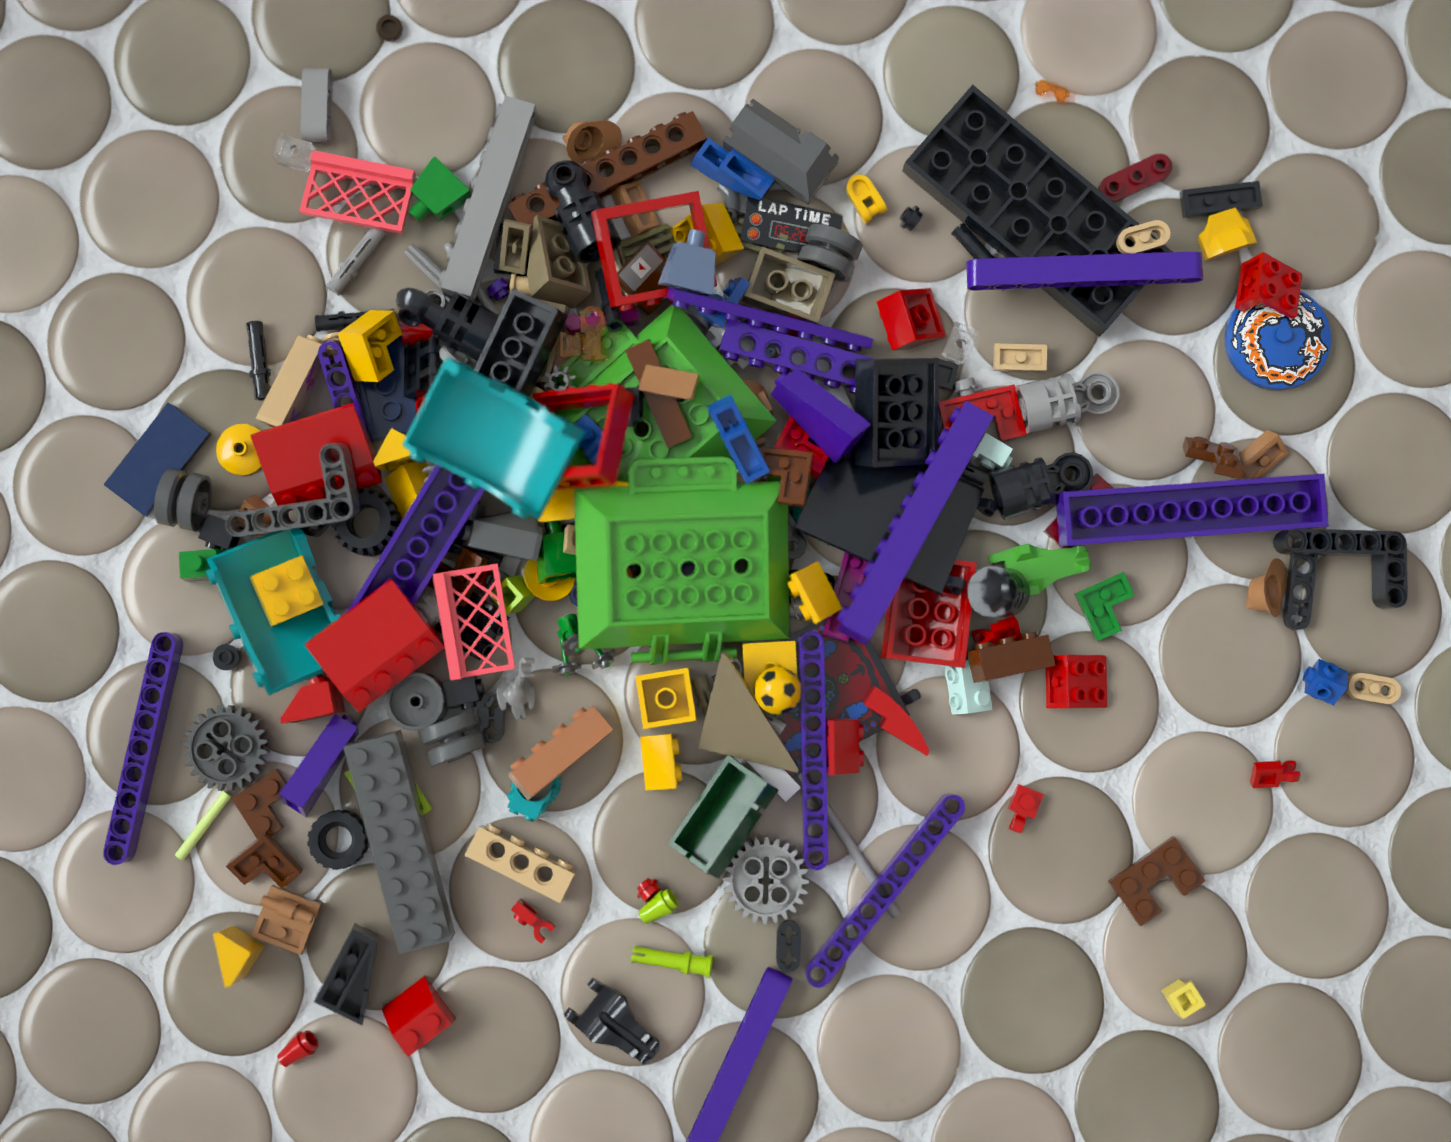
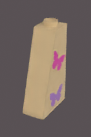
(293, 384)

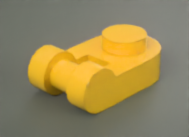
(859, 190)

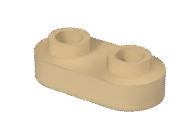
(1142, 237)
(1372, 687)

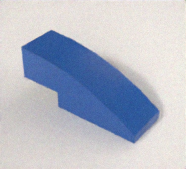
(731, 170)
(738, 438)

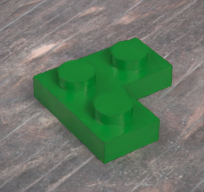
(1097, 604)

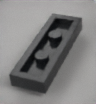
(1220, 198)

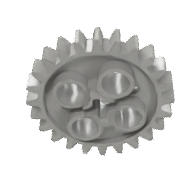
(790, 880)

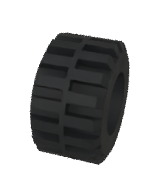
(379, 540)

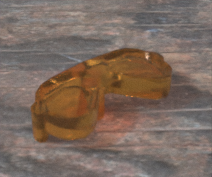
(1044, 86)

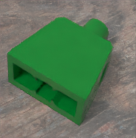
(437, 192)
(552, 562)
(194, 564)

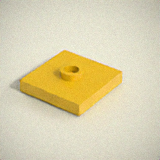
(766, 655)

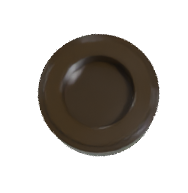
(389, 28)

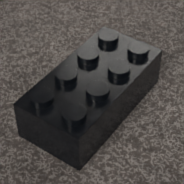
(521, 342)

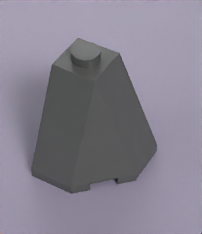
(504, 535)

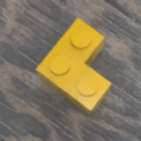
(366, 344)

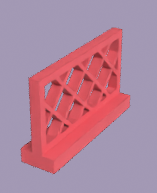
(364, 171)
(450, 623)

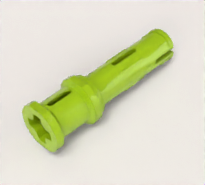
(685, 962)

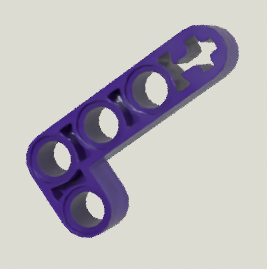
(336, 390)

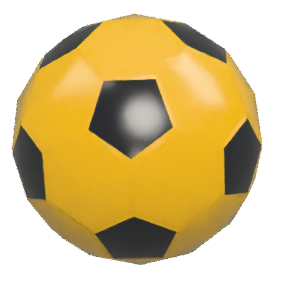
(777, 690)

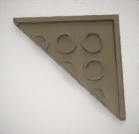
(739, 725)

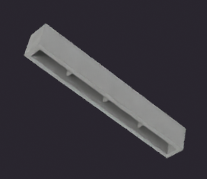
(489, 198)

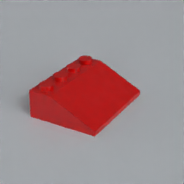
(292, 454)
(929, 625)
(375, 645)

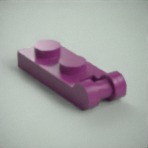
(629, 318)

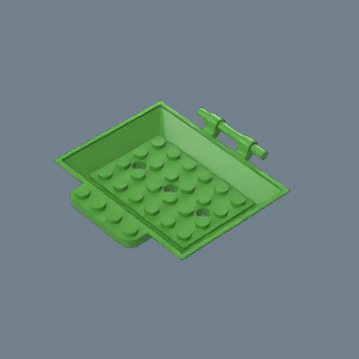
(679, 348)
(671, 516)

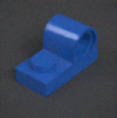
(733, 292)
(592, 438)

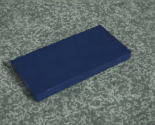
(385, 400)
(166, 444)

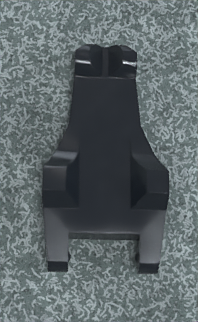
(611, 1023)

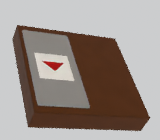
(642, 274)

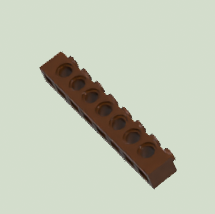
(646, 164)

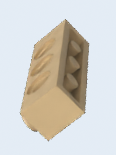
(481, 852)

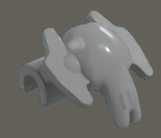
(518, 690)

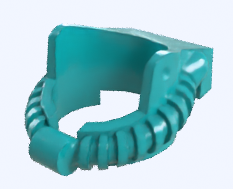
(533, 807)

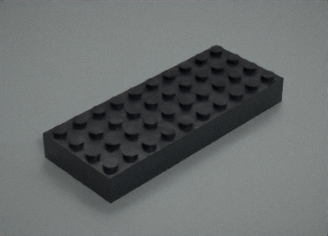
(1023, 199)

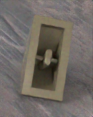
(515, 246)

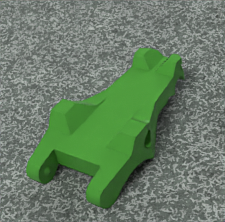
(1042, 565)

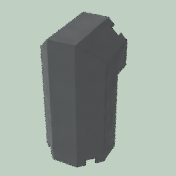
(775, 146)

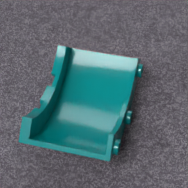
(493, 438)
(280, 649)

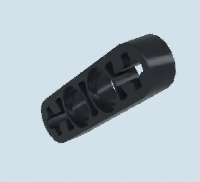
(1308, 582)

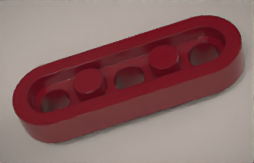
(1148, 174)

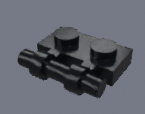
(420, 367)

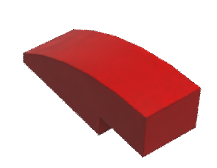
(895, 719)

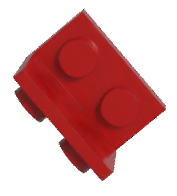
(1270, 283)
(1077, 682)

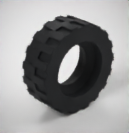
(318, 845)

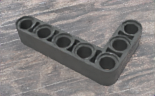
(305, 509)

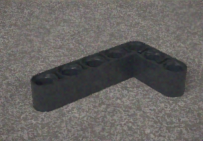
(1352, 545)

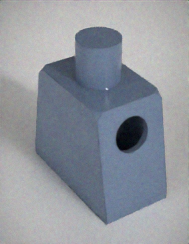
(690, 266)

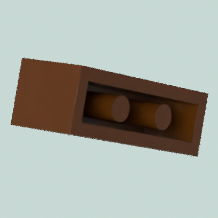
(1010, 657)

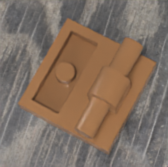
(286, 919)

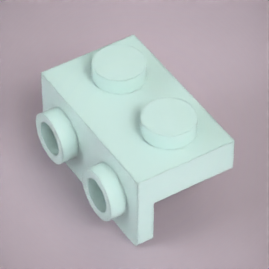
(965, 695)

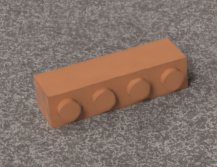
(560, 752)

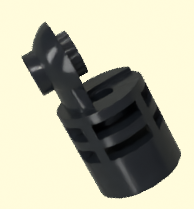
(576, 210)
(460, 324)
(1037, 483)
(998, 592)

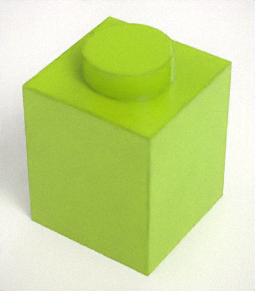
(515, 594)

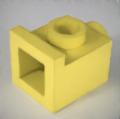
(1183, 998)

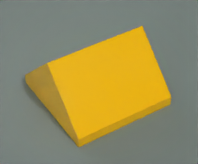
(392, 453)
(406, 484)
(236, 953)

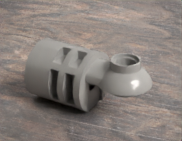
(1064, 400)

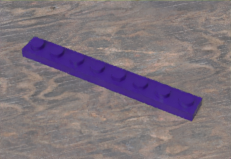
(760, 317)

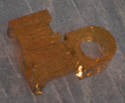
(586, 343)

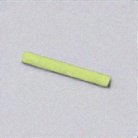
(203, 825)

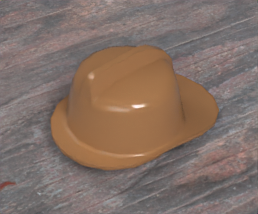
(591, 139)
(1268, 590)

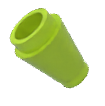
(659, 906)

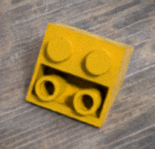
(719, 228)
(815, 593)
(660, 762)

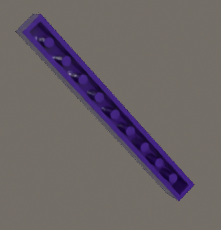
(915, 523)

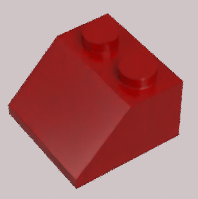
(911, 318)
(314, 701)
(843, 745)
(417, 1016)

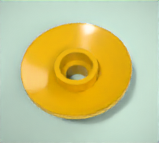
(238, 463)
(548, 591)

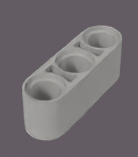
(316, 104)

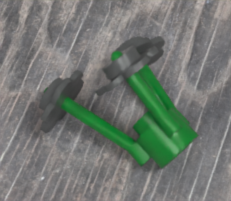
(569, 630)

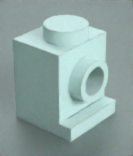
(992, 453)

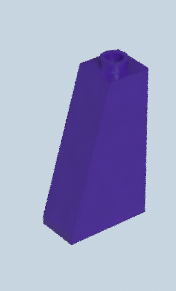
(820, 414)
(319, 765)

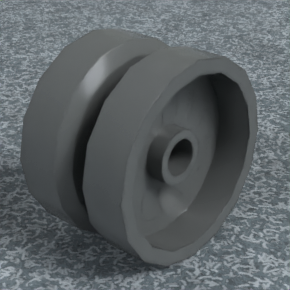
(831, 251)
(182, 499)
(413, 717)
(452, 739)

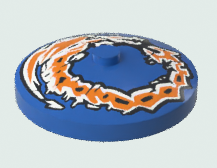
(1276, 349)

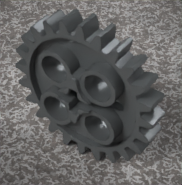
(213, 767)

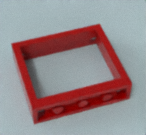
(600, 219)
(613, 436)

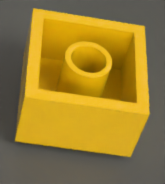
(286, 590)
(666, 698)

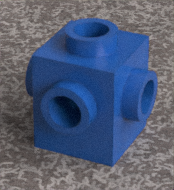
(1325, 681)

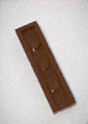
(664, 408)

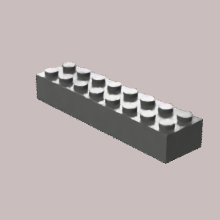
(399, 841)

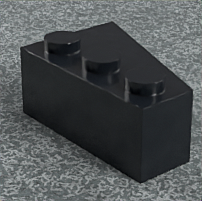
(349, 978)

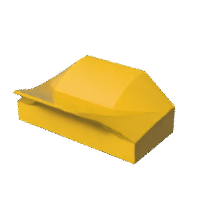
(1225, 234)

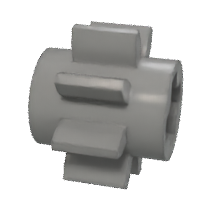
(567, 378)

